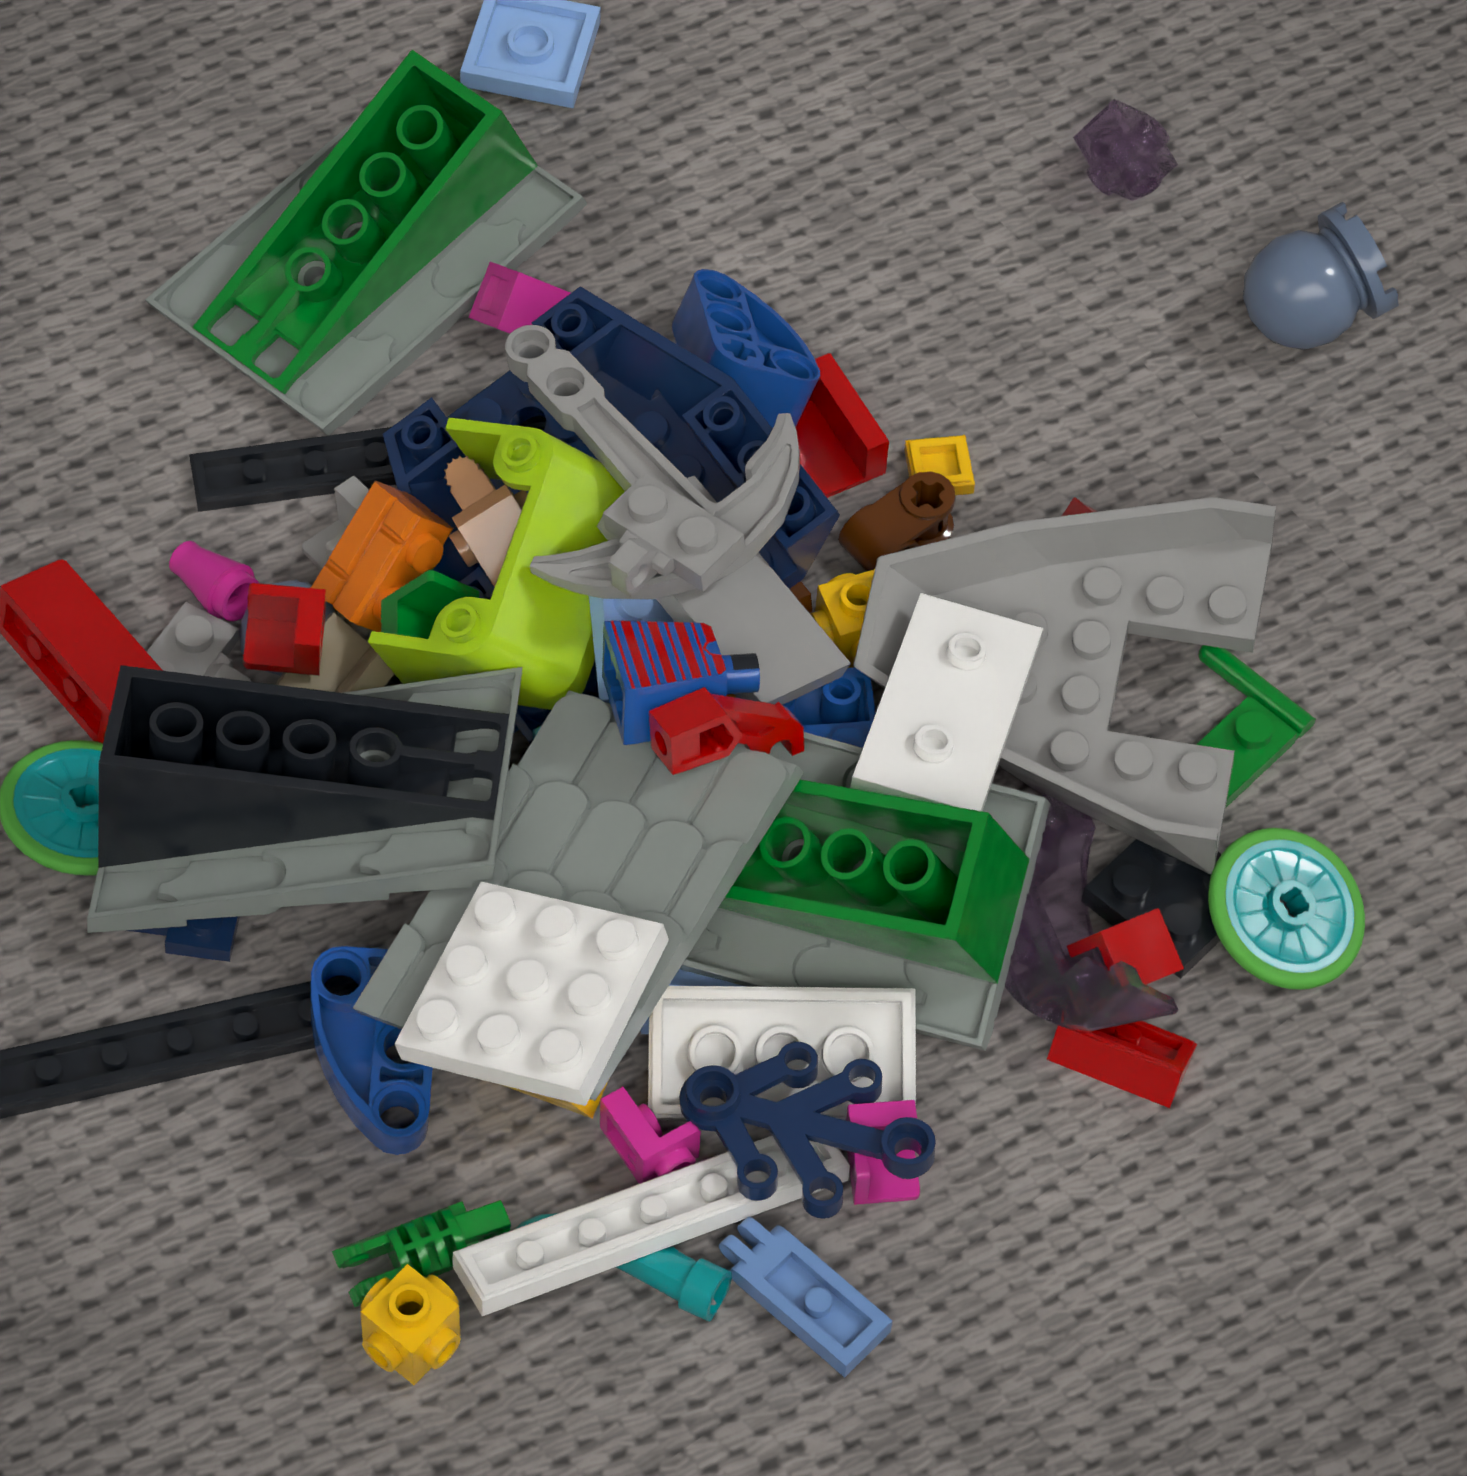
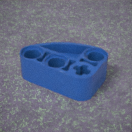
(747, 342)
(355, 1057)

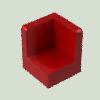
(285, 628)
(1138, 942)

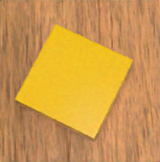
(943, 456)

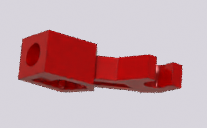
(710, 726)

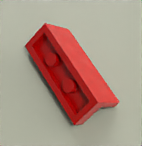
(69, 641)

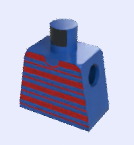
(662, 661)

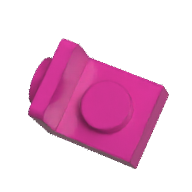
(640, 1140)

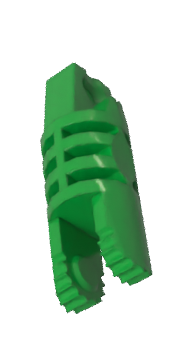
(424, 1242)

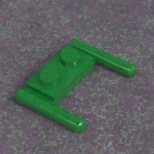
(1258, 727)

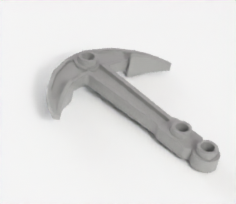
(581, 407)

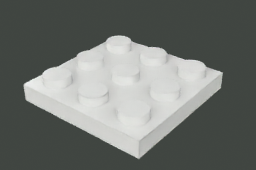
(532, 993)

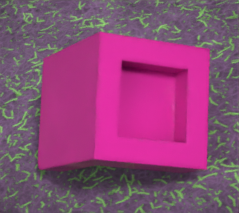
(512, 299)
(868, 1176)

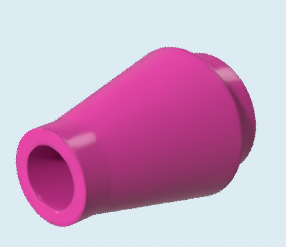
(213, 579)

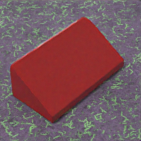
(1127, 1056)

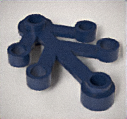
(798, 1121)

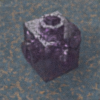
(1125, 151)

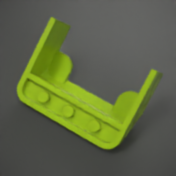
(527, 618)

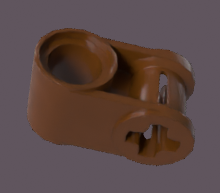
(901, 519)

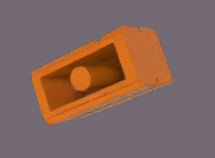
(380, 551)

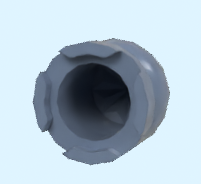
(1312, 284)

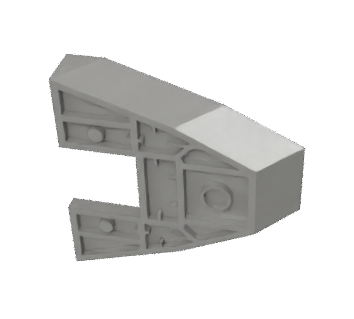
(1088, 581)

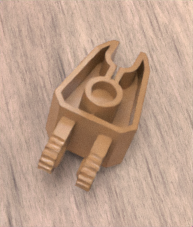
(486, 516)

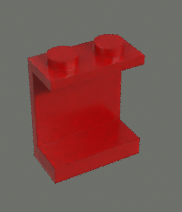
(838, 434)

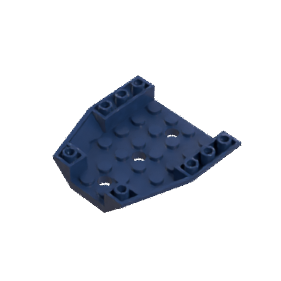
(664, 391)

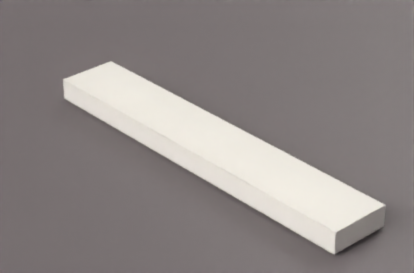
(623, 1227)

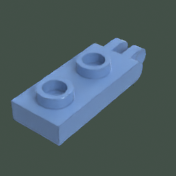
(805, 1294)

